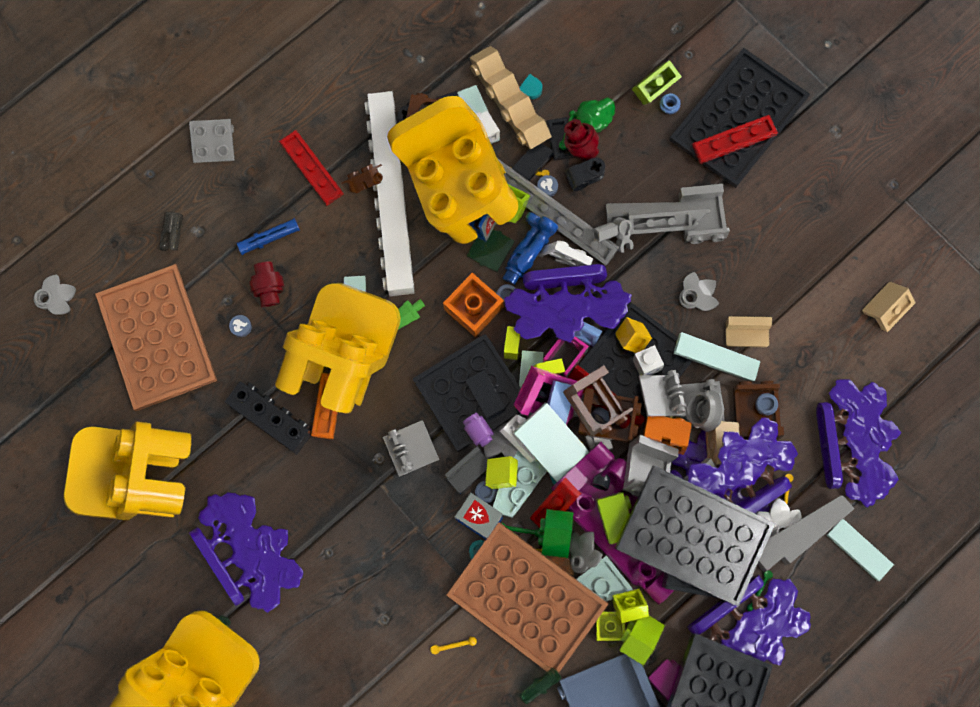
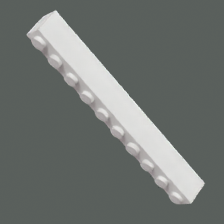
(390, 197)

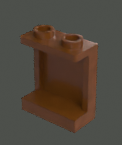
(744, 405)

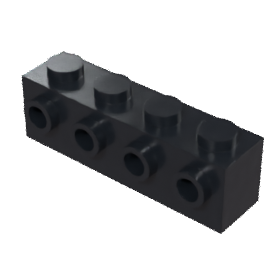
(268, 417)

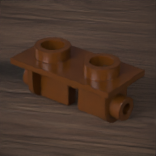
(368, 177)

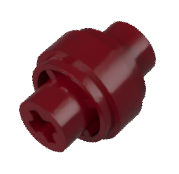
(581, 139)
(266, 284)

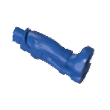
(529, 247)

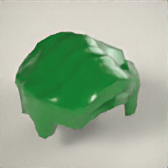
(596, 113)

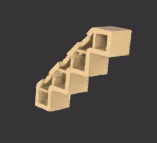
(513, 103)

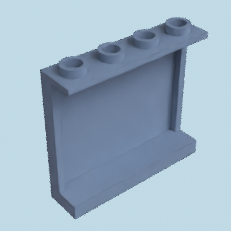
(609, 684)

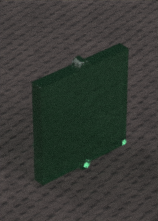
(491, 252)

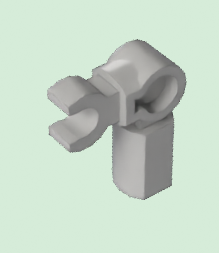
(620, 228)

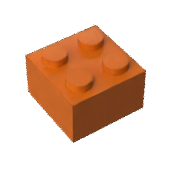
(473, 304)

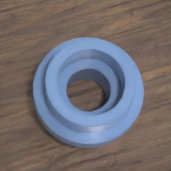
(670, 98)

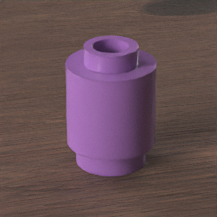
(478, 430)

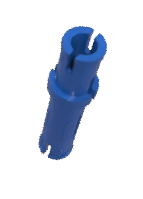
(268, 236)

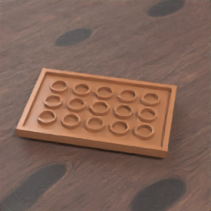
(156, 337)
(527, 599)

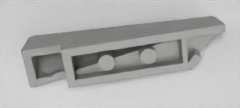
(659, 216)
(801, 535)

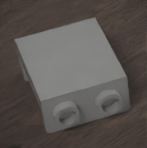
(711, 225)
(641, 456)

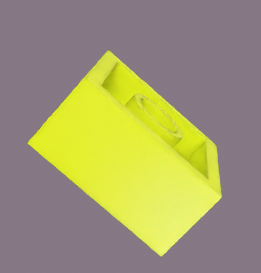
(511, 344)
(553, 366)
(501, 472)
(630, 605)
(609, 627)

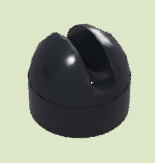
(600, 482)

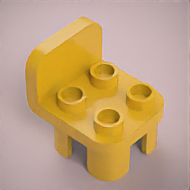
(453, 167)
(345, 333)
(110, 468)
(196, 668)

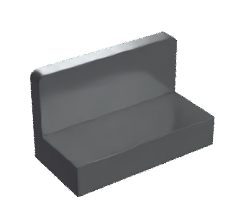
(467, 470)

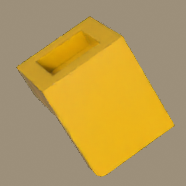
(633, 335)

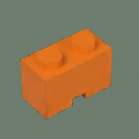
(668, 431)

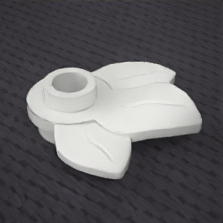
(781, 516)

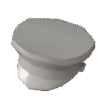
(704, 409)

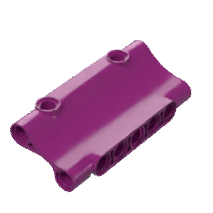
(589, 519)

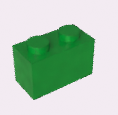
(557, 533)

